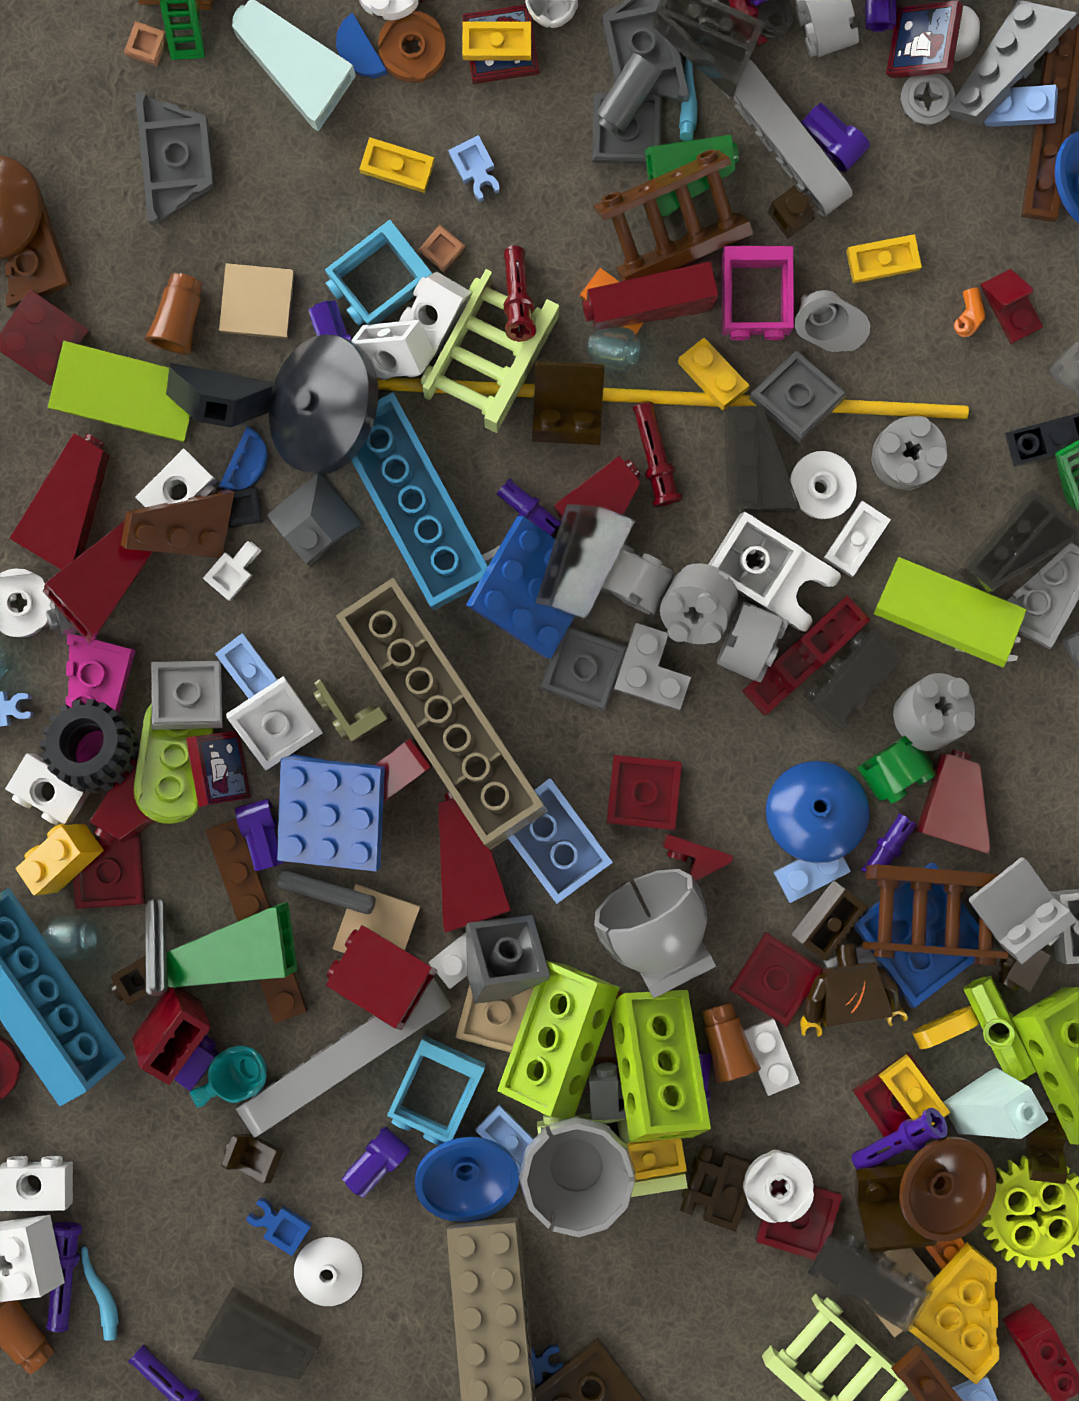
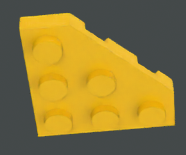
(963, 1314)

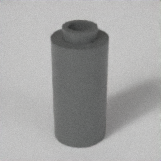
(627, 93)

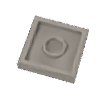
(186, 695)

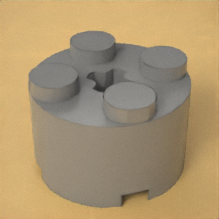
(827, 25)
(914, 434)
(638, 580)
(698, 605)
(752, 642)
(935, 711)

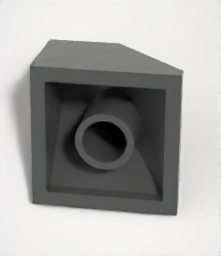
(314, 519)
(504, 958)

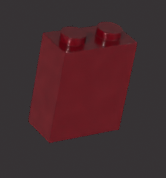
(380, 977)
(170, 1034)

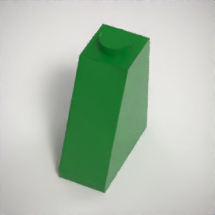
(668, 157)

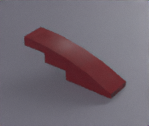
(806, 655)

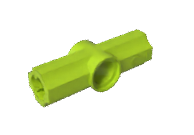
(991, 1010)

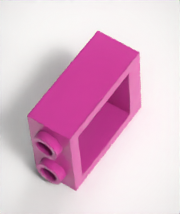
(758, 257)

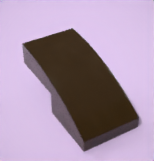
(1046, 1152)

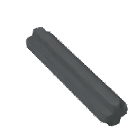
(326, 892)
(156, 948)

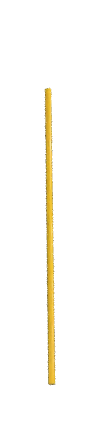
(699, 399)

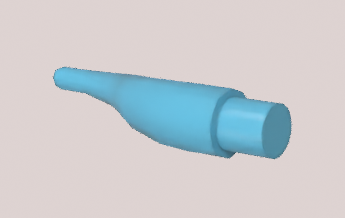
(689, 109)
(106, 1303)

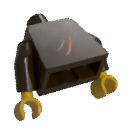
(851, 993)

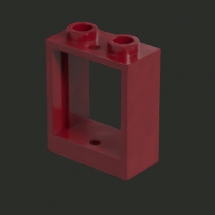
(1043, 1353)

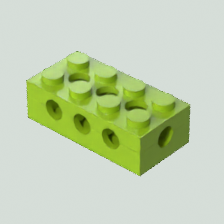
(558, 1041)
(1052, 1043)
(659, 1066)

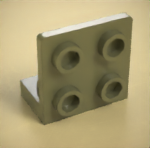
(367, 720)

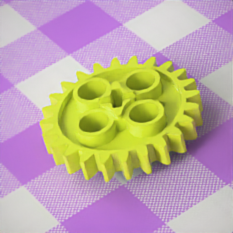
(1039, 1242)

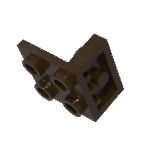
(568, 402)
(880, 1210)

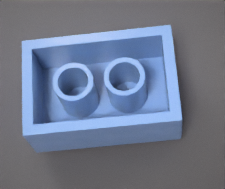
(559, 846)

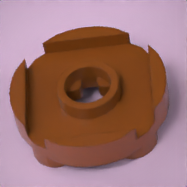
(414, 66)

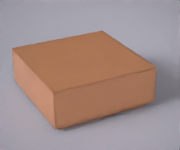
(146, 43)
(441, 249)

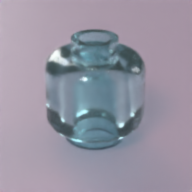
(615, 348)
(70, 937)

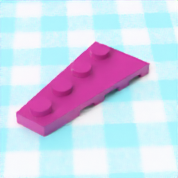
(96, 673)

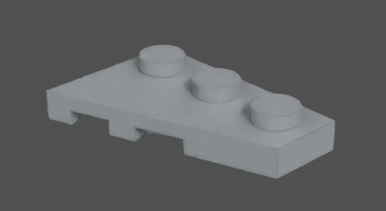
(1049, 597)

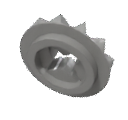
(938, 87)

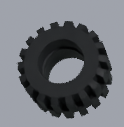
(69, 729)

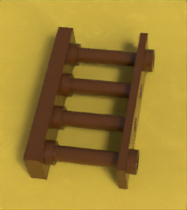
(698, 240)
(921, 882)

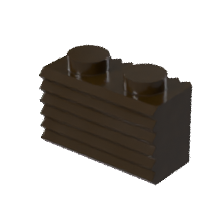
(829, 920)

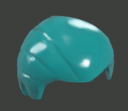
(233, 1076)

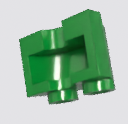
(896, 769)

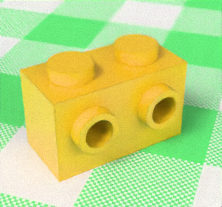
(58, 858)

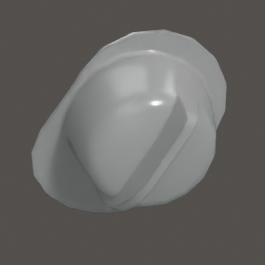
(831, 322)

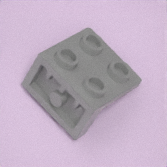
(1021, 911)

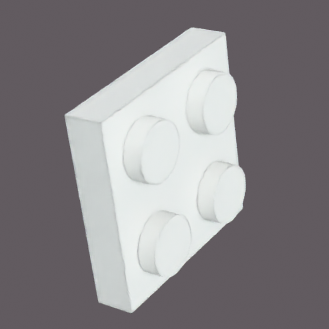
(274, 723)

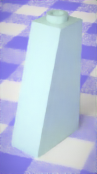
(297, 63)
(995, 1107)

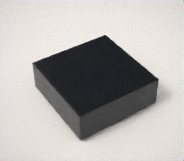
(245, 508)

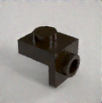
(252, 1157)

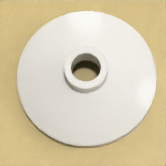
(836, 477)
(338, 1258)

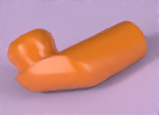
(972, 316)

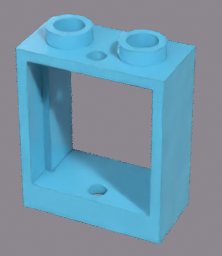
(384, 234)
(452, 1058)

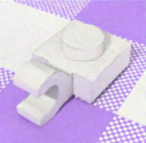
(229, 573)

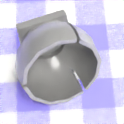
(669, 942)
(577, 1176)

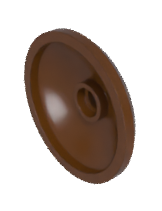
(18, 207)
(958, 1197)

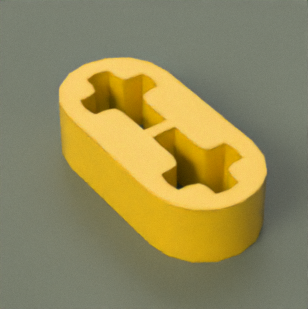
(945, 1027)

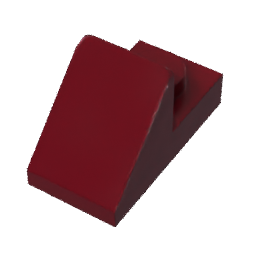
(1010, 303)
(704, 858)

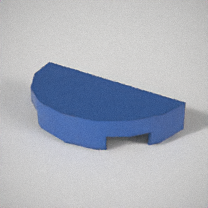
(356, 49)
(247, 462)

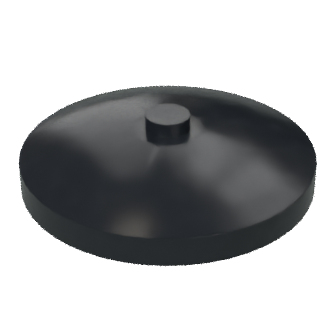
(323, 404)

